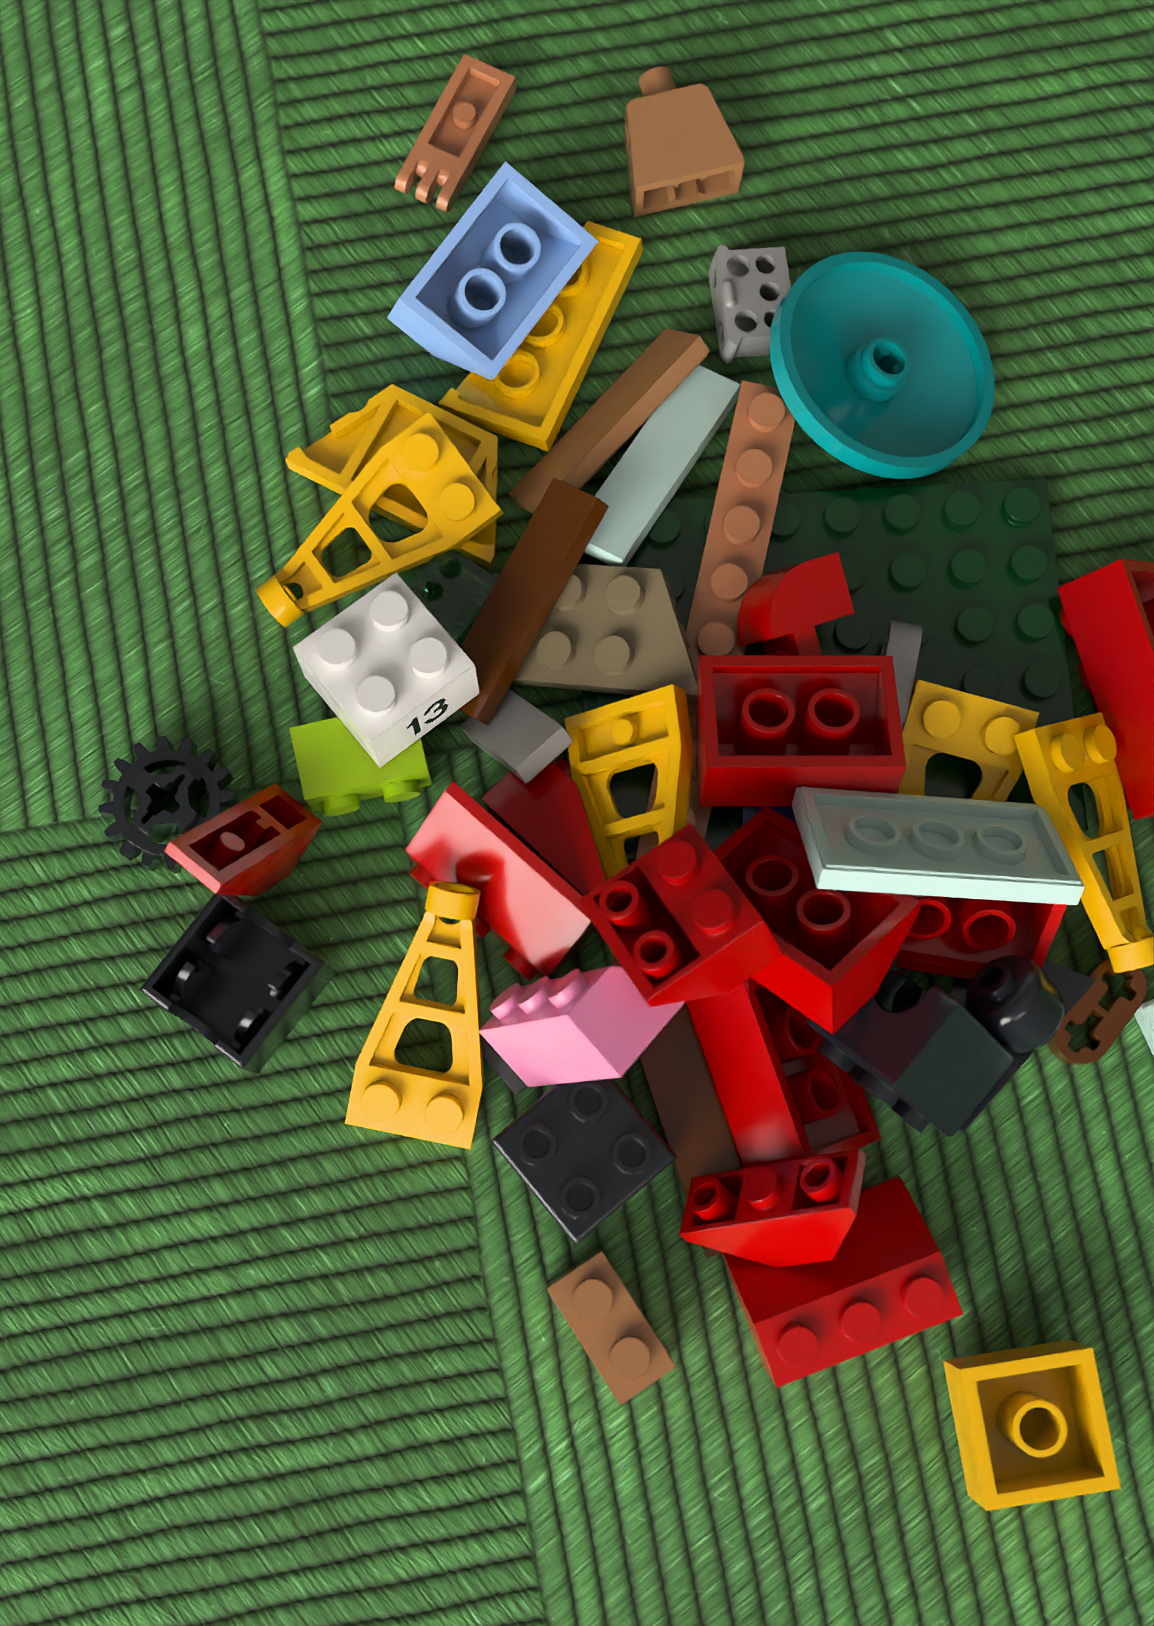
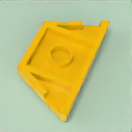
(357, 437)

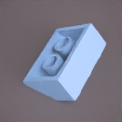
(493, 276)

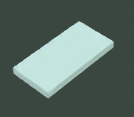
(934, 846)

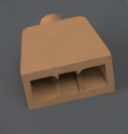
(677, 146)

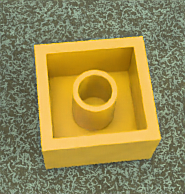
(1031, 1424)

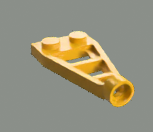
(439, 479)
(967, 728)
(624, 737)
(1078, 753)
(417, 1099)

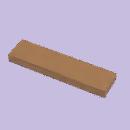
(614, 416)

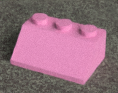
(574, 1026)

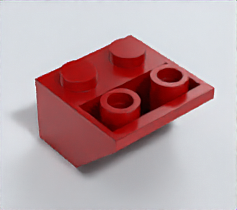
(680, 923)

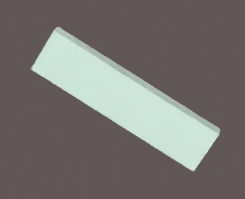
(659, 463)

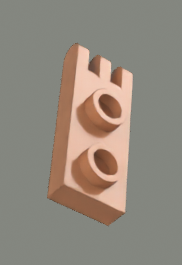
(457, 132)

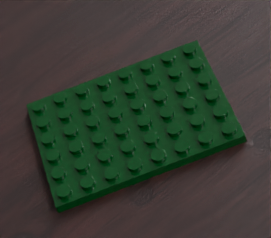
(945, 557)

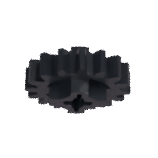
(183, 784)

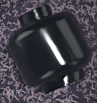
(1016, 1003)

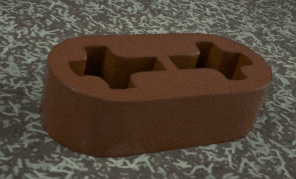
(1109, 1020)

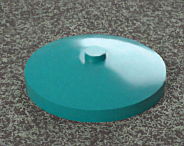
(881, 365)

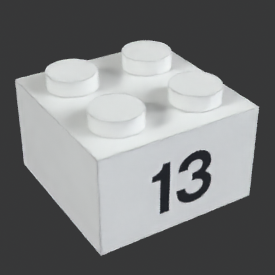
(387, 669)

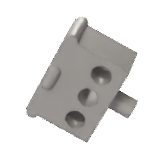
(745, 296)

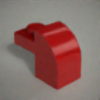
(789, 603)

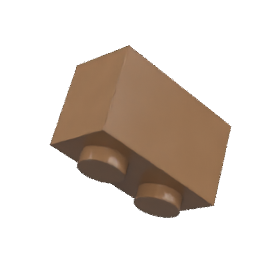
(610, 1326)

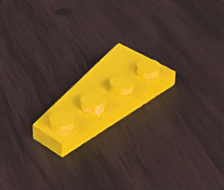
(547, 368)

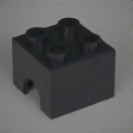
(238, 981)
(918, 1053)
(583, 1152)

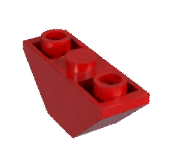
(777, 1210)

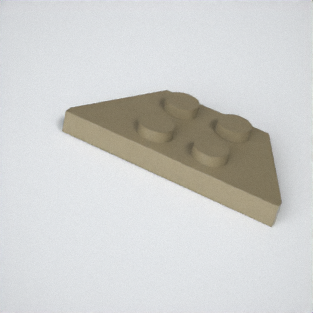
(612, 635)

